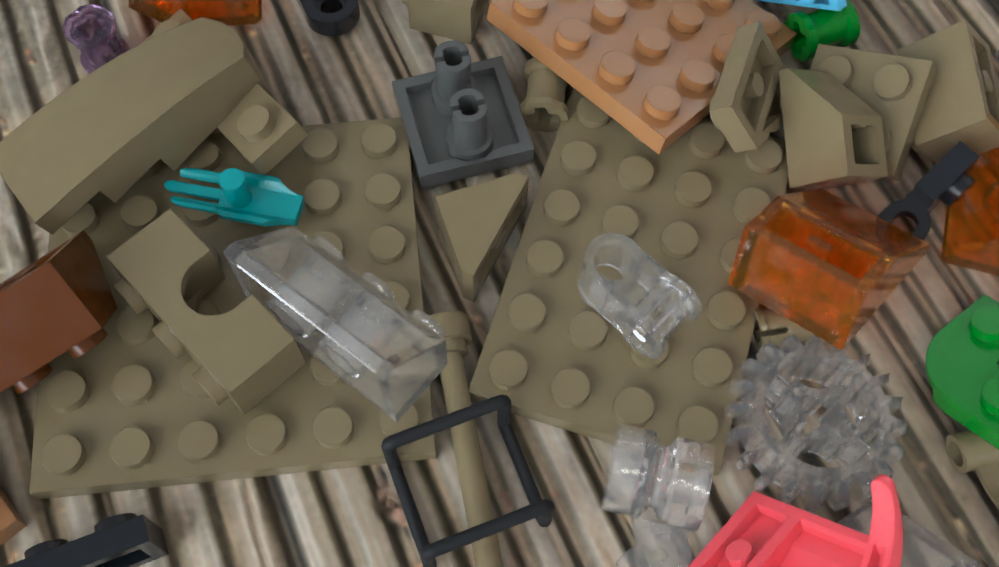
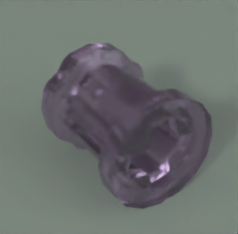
(94, 34)

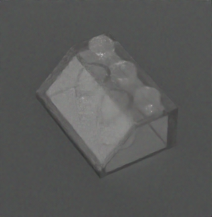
(342, 316)

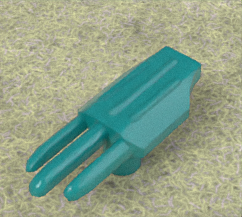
(243, 197)

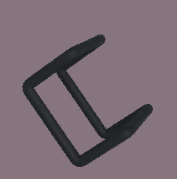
(538, 508)

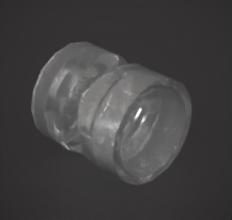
(667, 478)

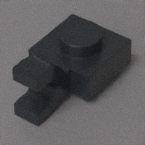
(943, 183)

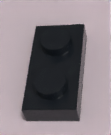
(117, 542)

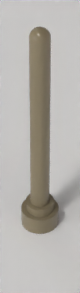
(465, 436)

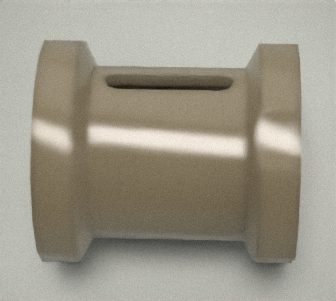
(544, 97)

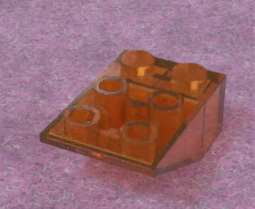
(823, 262)

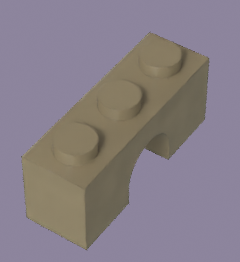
(239, 351)

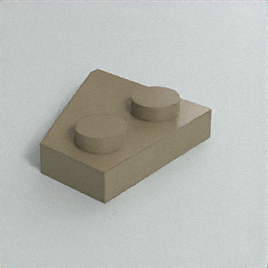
(749, 90)

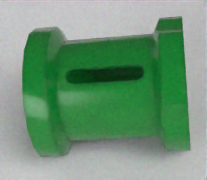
(823, 28)

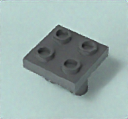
(462, 117)

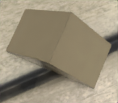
(478, 225)

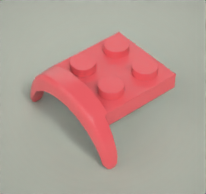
(781, 535)

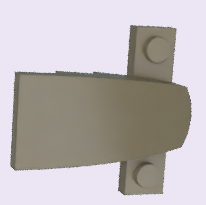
(145, 109)

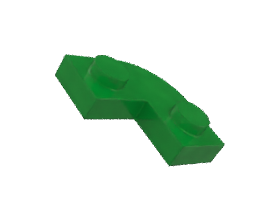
(965, 369)

